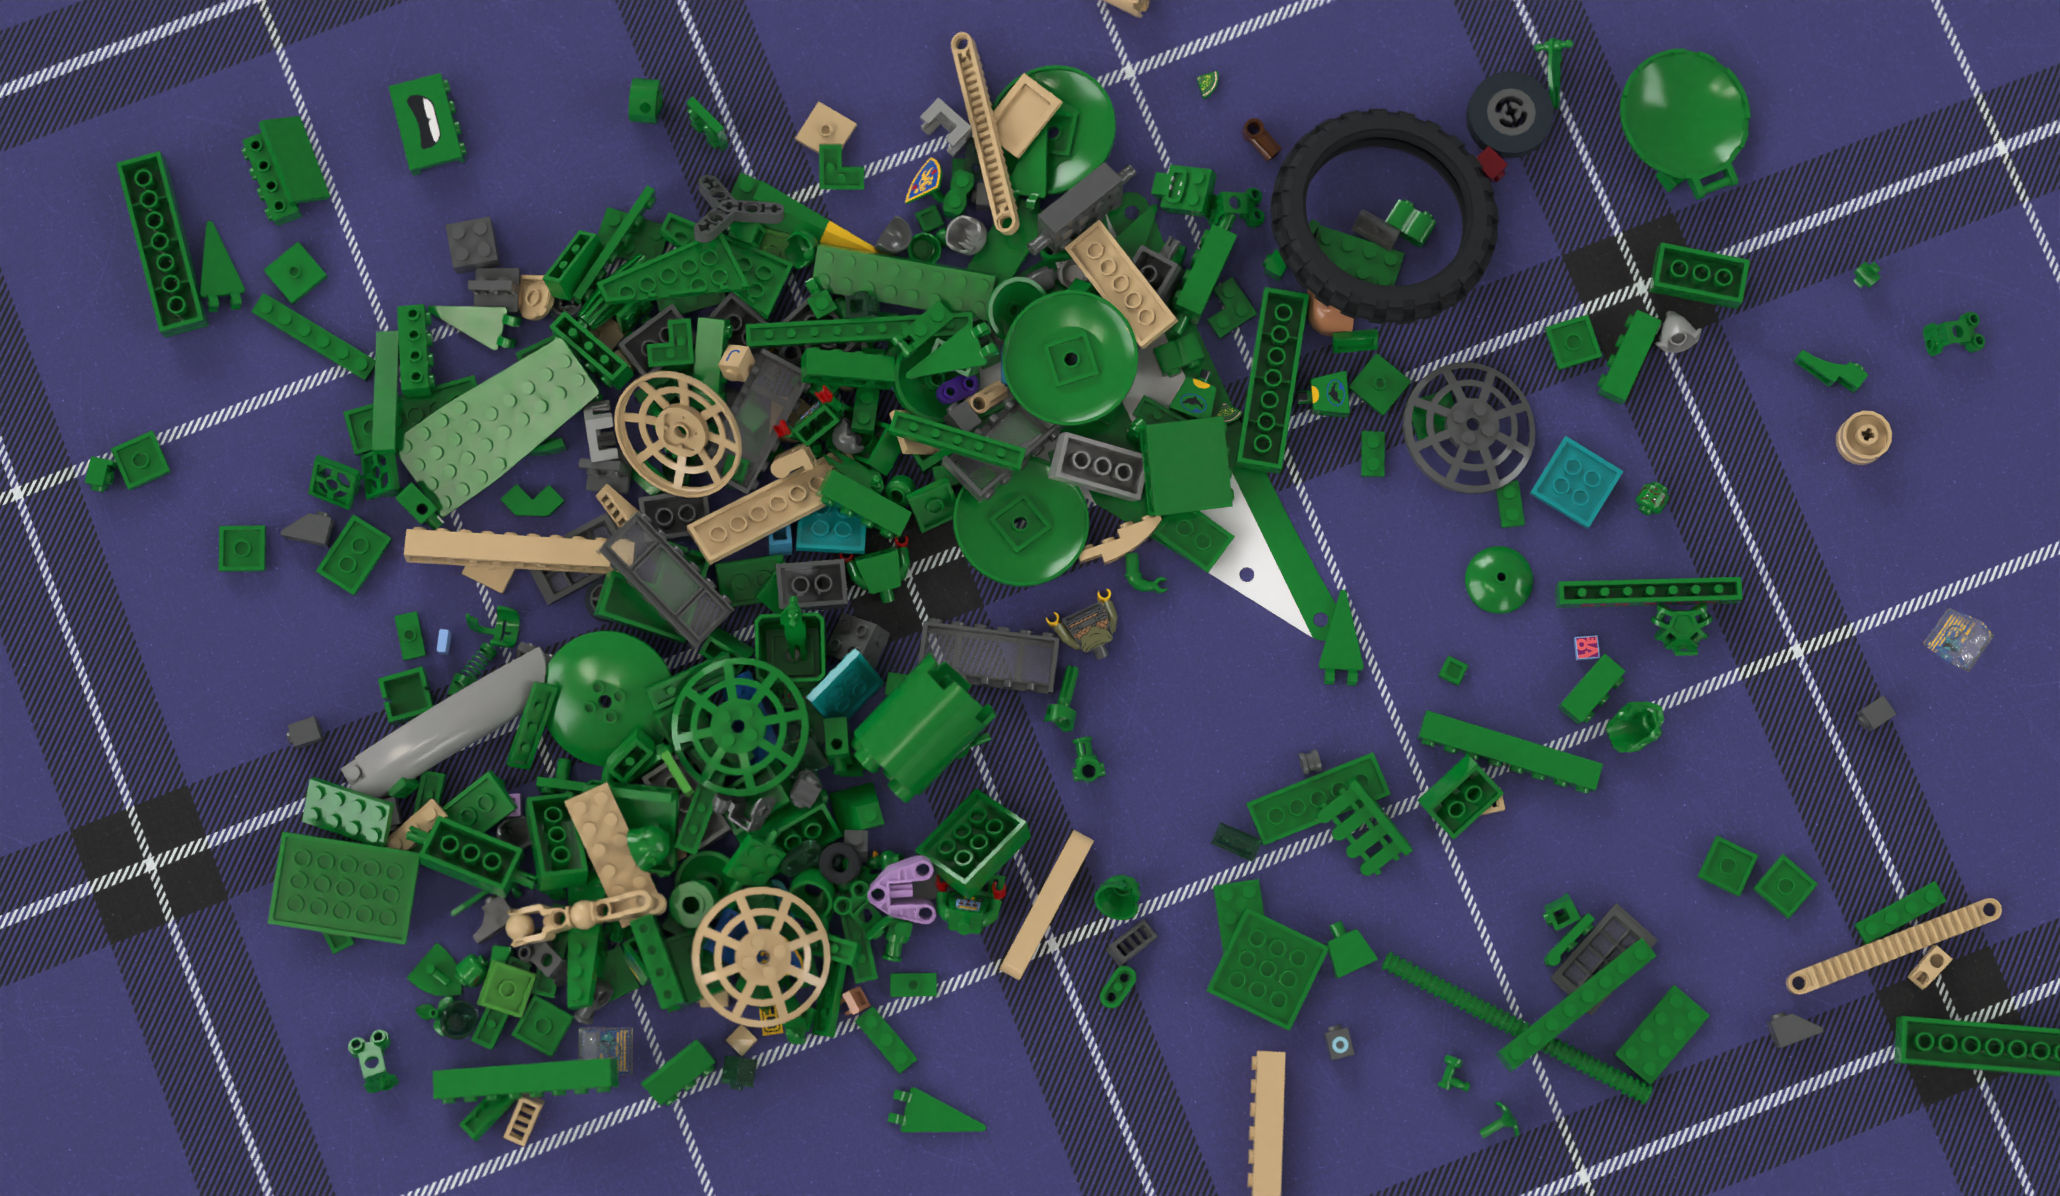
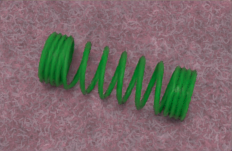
(488, 652)

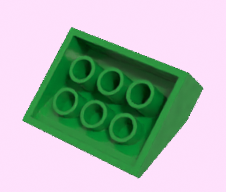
(974, 843)

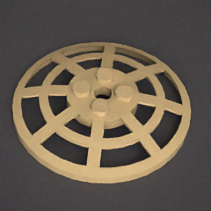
(671, 437)
(746, 953)

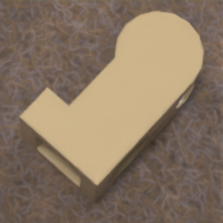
(793, 459)
(1929, 967)

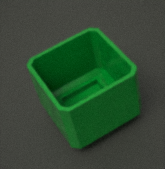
(772, 648)

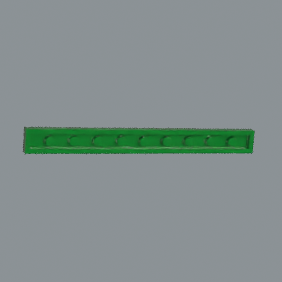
(841, 330)

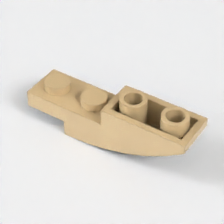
(1130, 538)

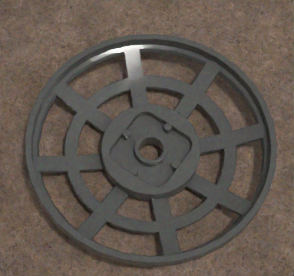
(1461, 436)

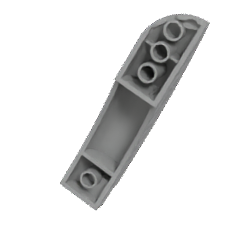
(447, 727)

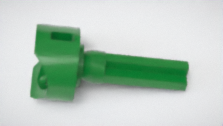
(1061, 713)

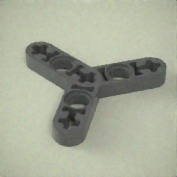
(730, 210)

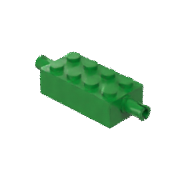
(1206, 269)
(472, 857)

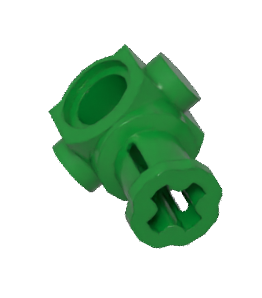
(1086, 760)
(896, 934)

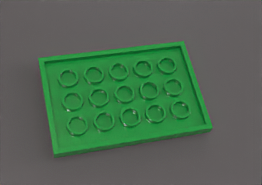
(344, 888)

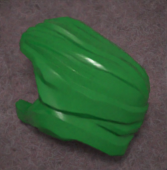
(1635, 726)

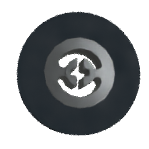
(1526, 99)

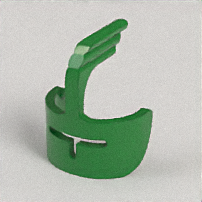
(512, 626)

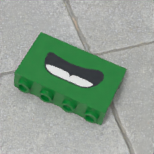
(427, 122)

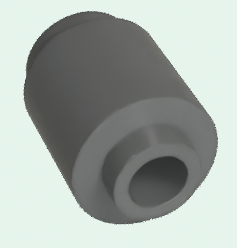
(1044, 277)

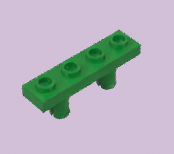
(561, 782)

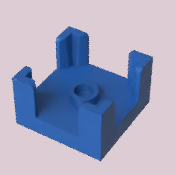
(736, 933)

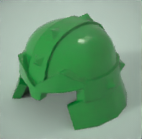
(648, 846)
(1118, 897)

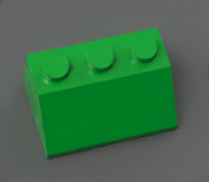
(1460, 796)
(680, 1073)

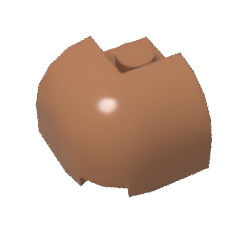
(1326, 319)

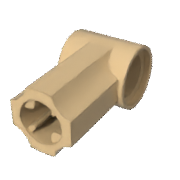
(988, 397)

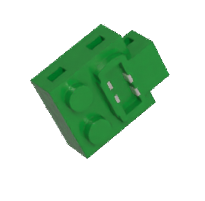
(1185, 190)

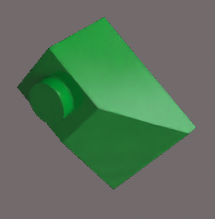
(857, 808)

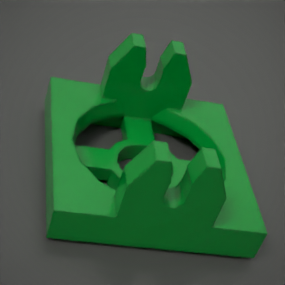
(369, 464)
(353, 476)

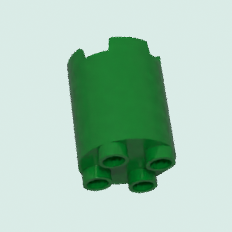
(920, 727)

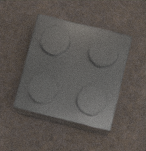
(473, 245)

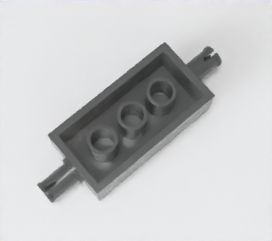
(1080, 208)
(1160, 269)

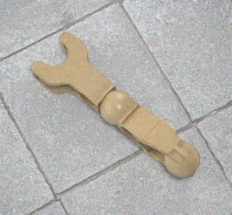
(580, 915)

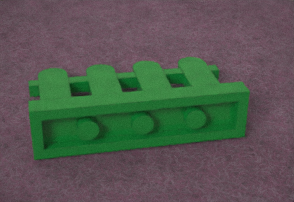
(1372, 835)

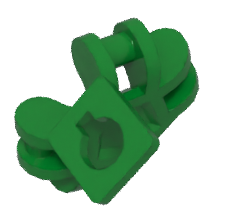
(1683, 626)

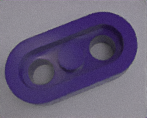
(959, 389)

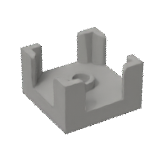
(959, 129)
(595, 437)

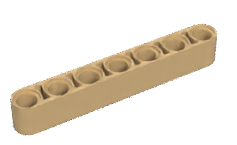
(1046, 905)

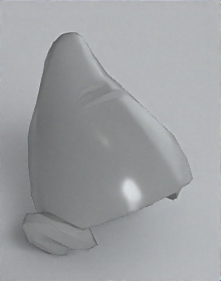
(1677, 329)

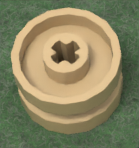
(1851, 436)

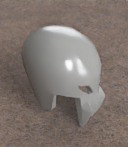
(966, 235)

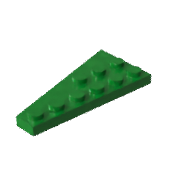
(762, 270)
(678, 273)

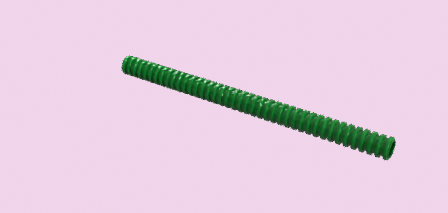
(1514, 1026)

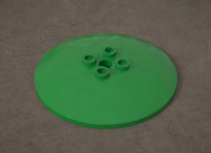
(1084, 125)
(1063, 326)
(1027, 556)
(598, 666)

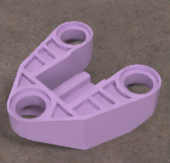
(906, 906)

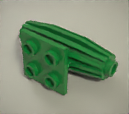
(596, 312)

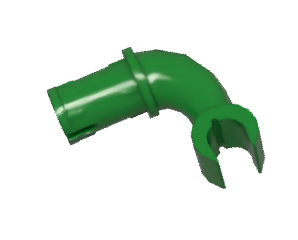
(1135, 577)

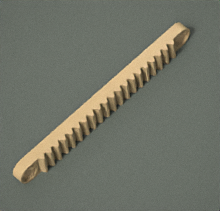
(985, 134)
(1894, 946)

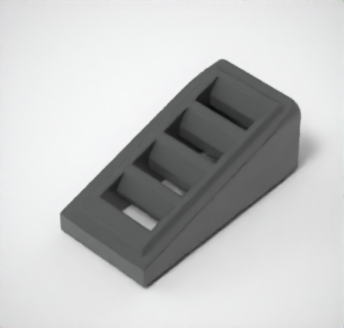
(1117, 955)

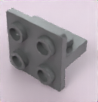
(496, 288)
(611, 472)

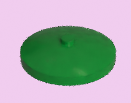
(919, 394)

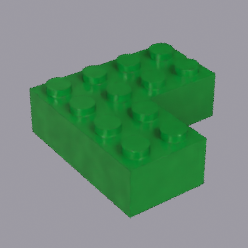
(625, 604)

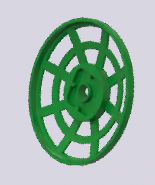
(753, 734)

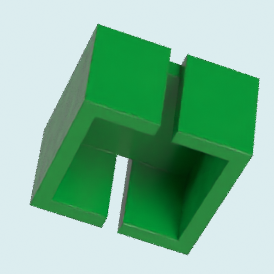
(407, 693)

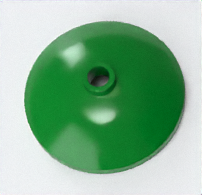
(1012, 292)
(1488, 591)
(705, 866)

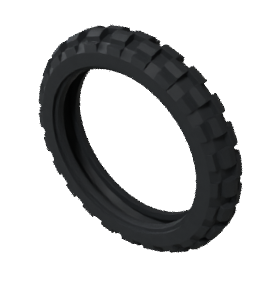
(1353, 295)

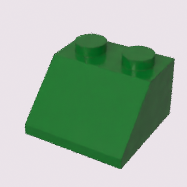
(879, 449)

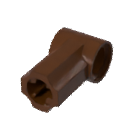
(1263, 141)

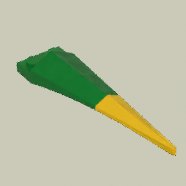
(796, 215)

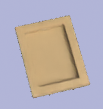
(1024, 114)

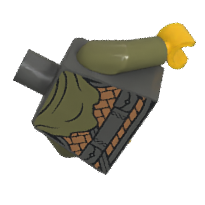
(1089, 627)

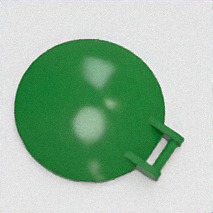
(1686, 117)

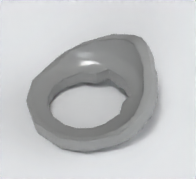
(1060, 273)

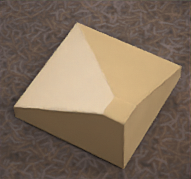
(741, 1040)

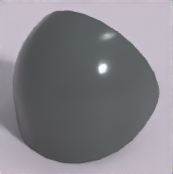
(895, 237)

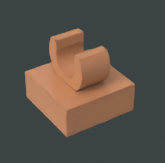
(855, 1000)

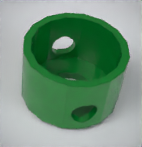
(645, 100)
(703, 891)
(819, 903)

